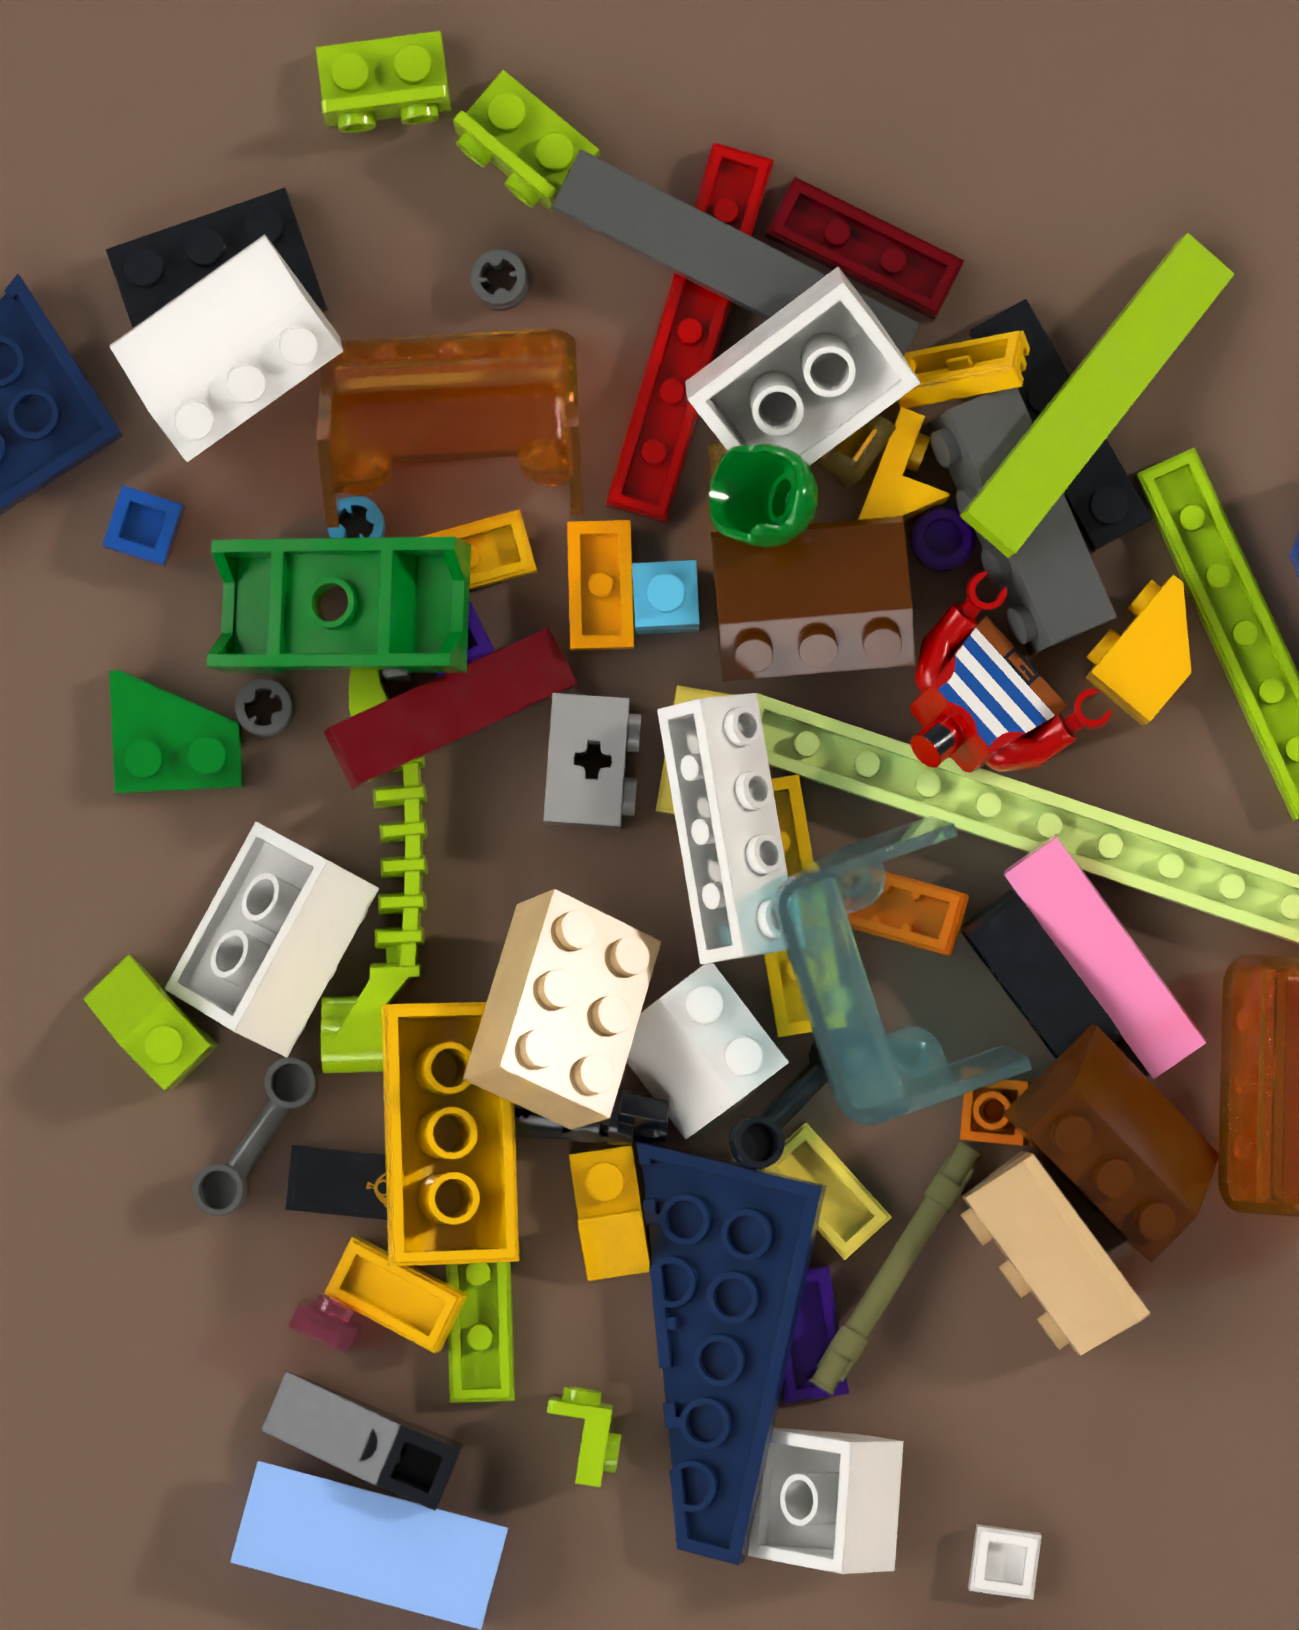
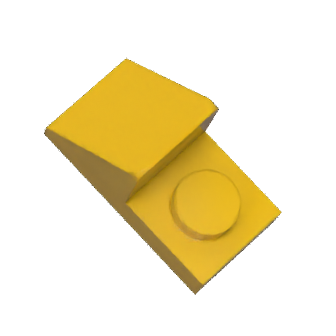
(891, 491)
(609, 1212)

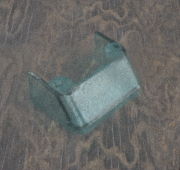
(868, 1070)

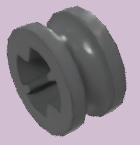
(502, 298)
(249, 696)

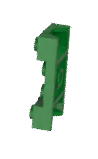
(401, 610)

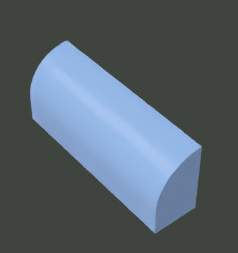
(369, 1545)

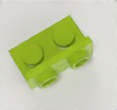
(383, 81)
(521, 140)

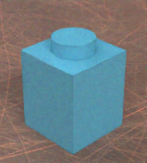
(665, 597)

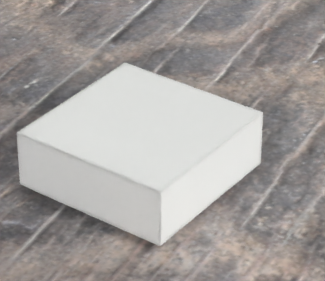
(1004, 1561)

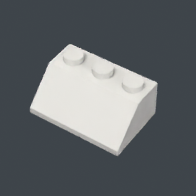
(226, 348)
(804, 374)
(271, 939)

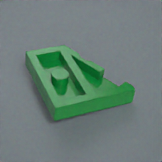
(169, 741)

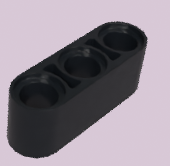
(1035, 974)

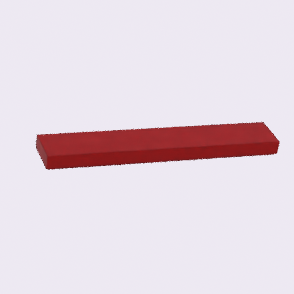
(683, 346)

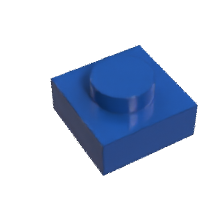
(143, 526)

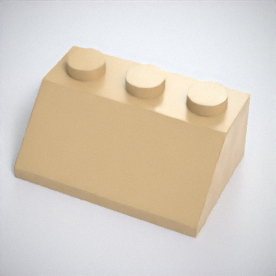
(1051, 1255)

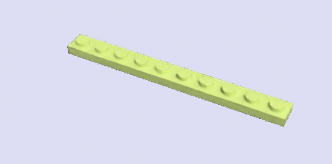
(1029, 816)

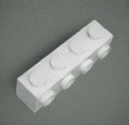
(725, 823)

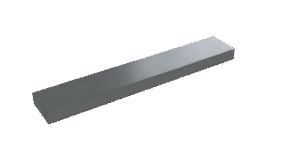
(695, 243)

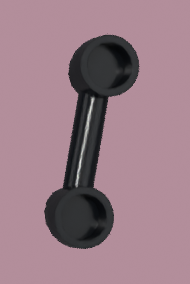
(760, 1139)

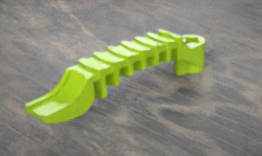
(354, 1023)

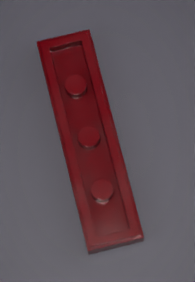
(449, 708)

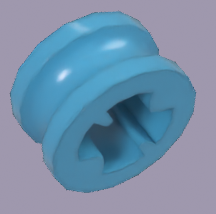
(373, 516)

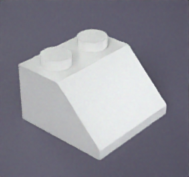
(701, 1050)
(829, 1501)

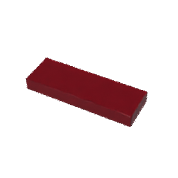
(864, 248)

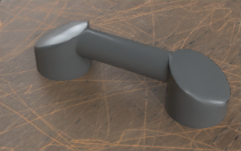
(224, 1188)

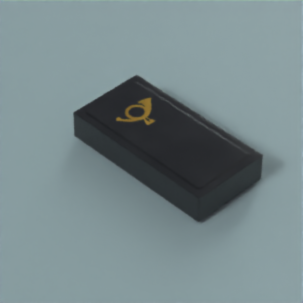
(337, 1182)

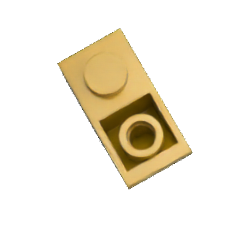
(1150, 656)

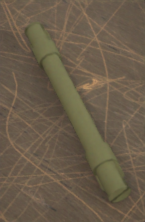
(852, 1338)

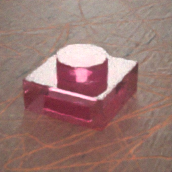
(326, 1322)

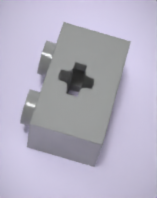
(573, 727)

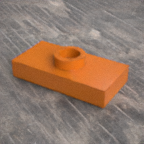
(914, 915)

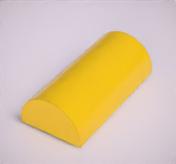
(444, 1142)

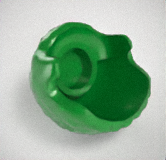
(762, 495)

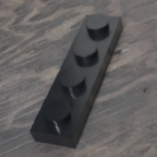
(1101, 492)

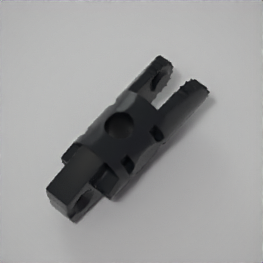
(630, 1120)

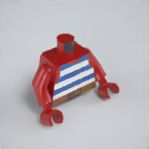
(985, 698)

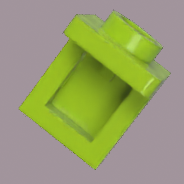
(598, 1447)

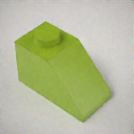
(149, 1024)

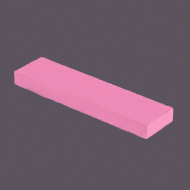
(1104, 956)

